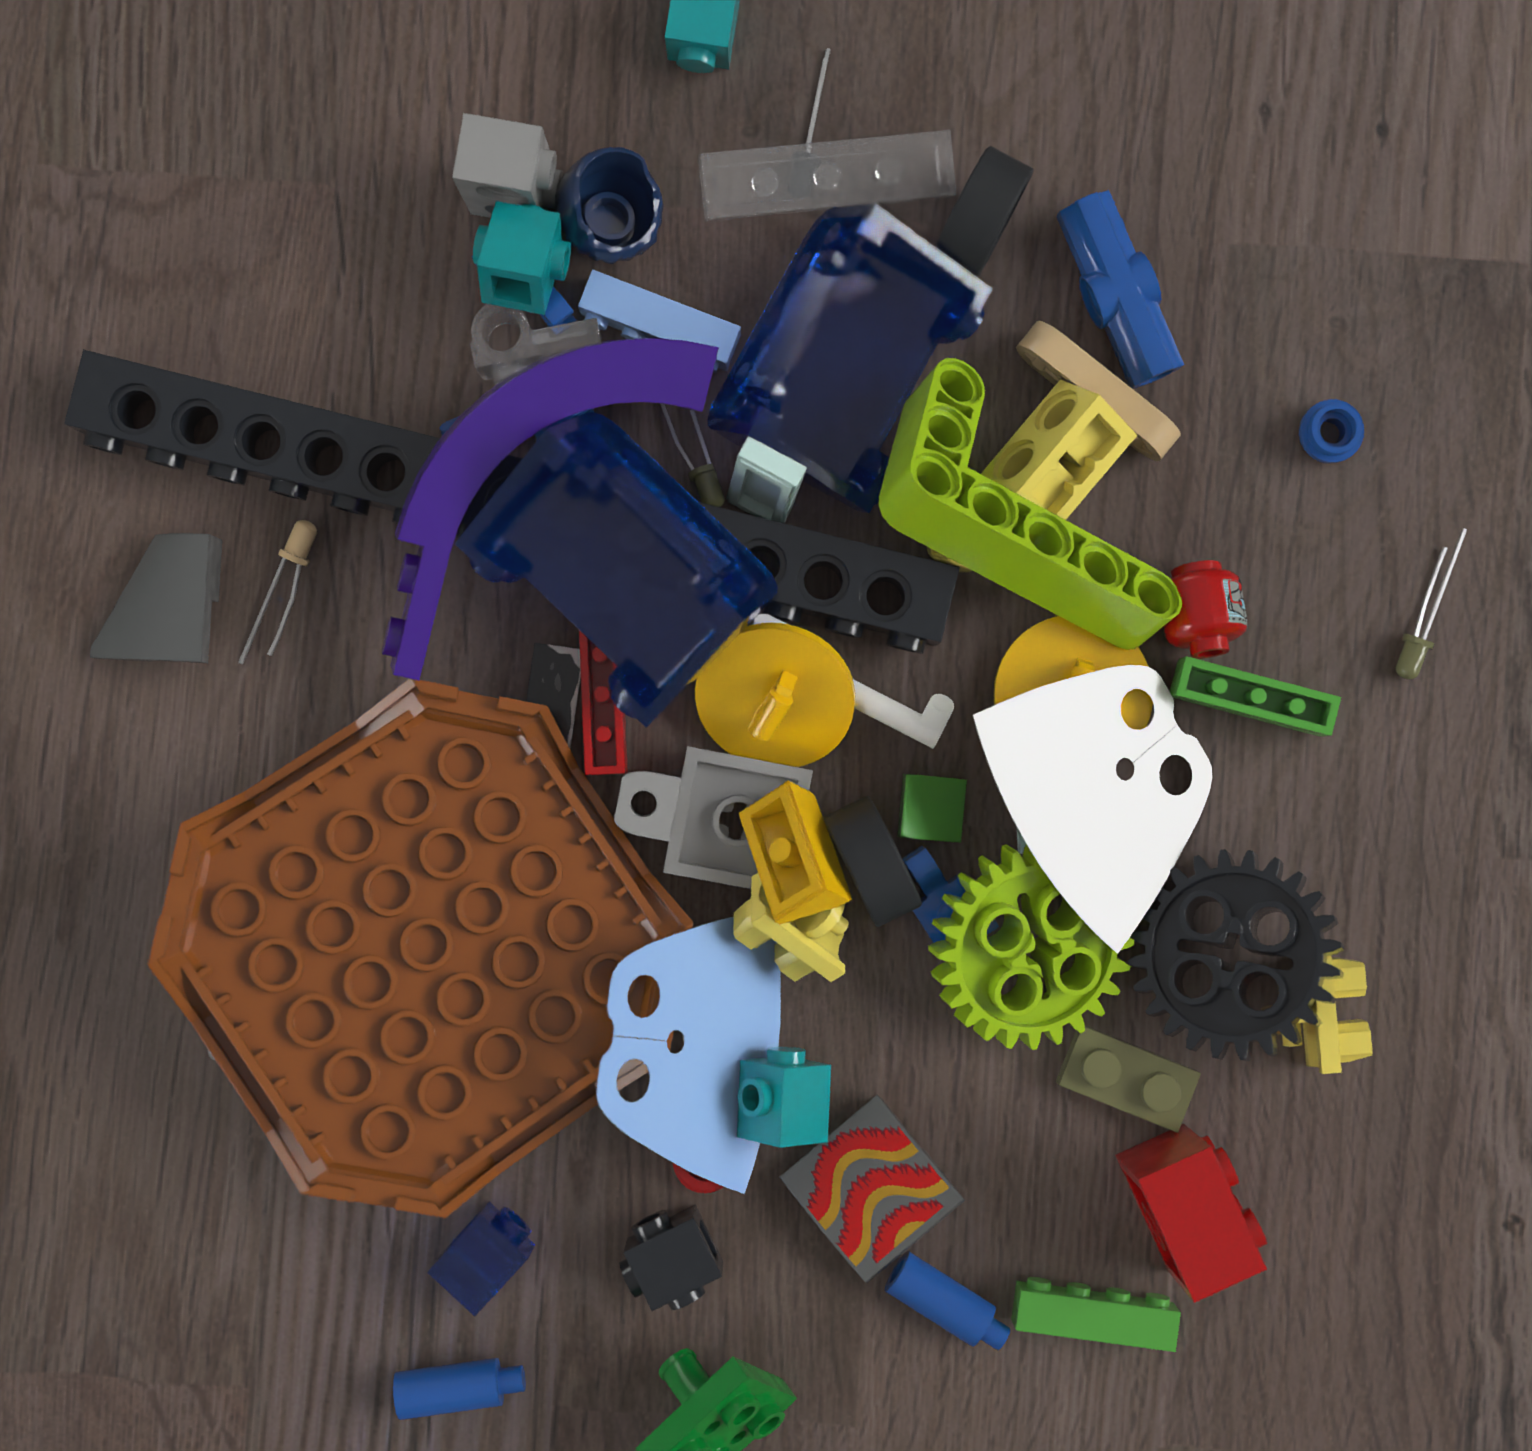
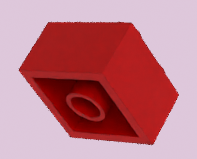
(1192, 1213)

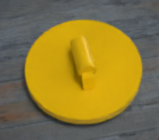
(1063, 650)
(777, 696)

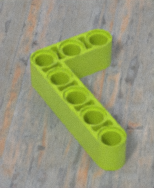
(1003, 535)

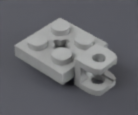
(691, 808)

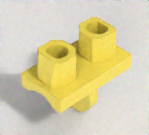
(801, 944)
(1336, 1040)

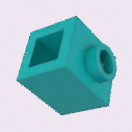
(520, 257)
(784, 1099)

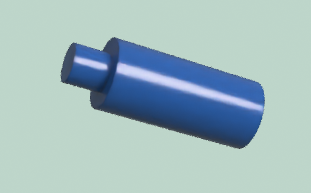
(945, 1302)
(455, 1388)

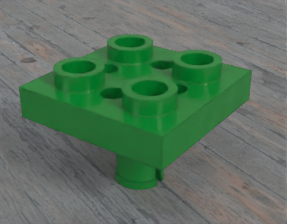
(718, 1410)

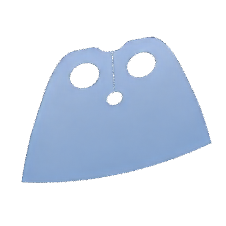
(728, 1012)

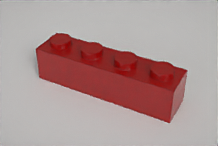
(602, 721)

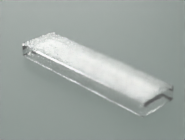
(826, 175)

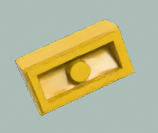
(794, 854)

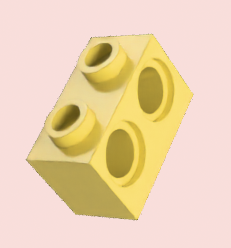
(1061, 449)

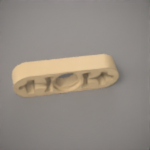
(1060, 358)

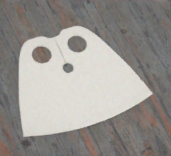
(1093, 834)

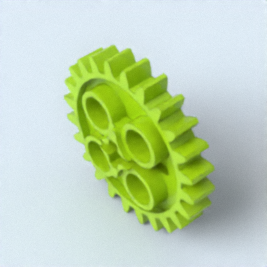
(981, 964)

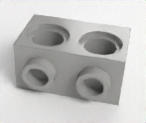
(504, 164)

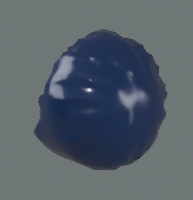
(609, 205)

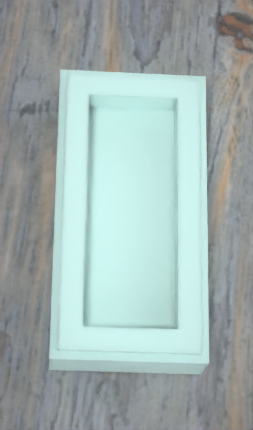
(765, 482)

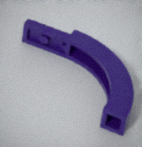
(494, 426)

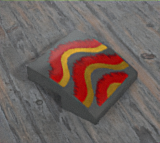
(872, 1189)

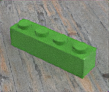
(1255, 696)
(1095, 1315)

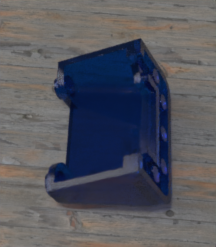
(846, 348)
(621, 559)

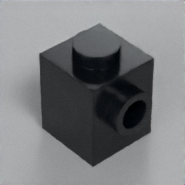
(670, 1259)

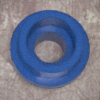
(1344, 418)

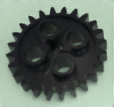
(1224, 1010)

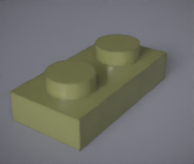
(1128, 1078)

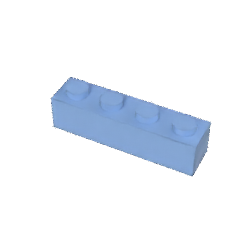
(649, 315)

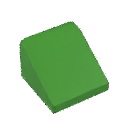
(931, 808)

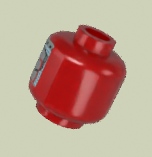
(1210, 610)

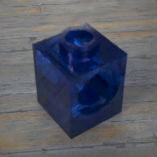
(483, 1257)

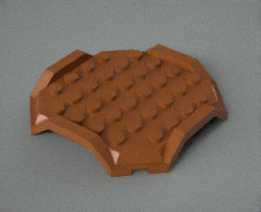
(412, 946)

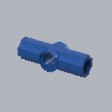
(1119, 289)

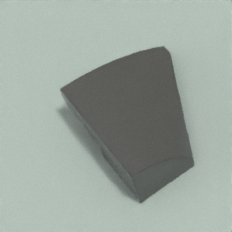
(166, 603)

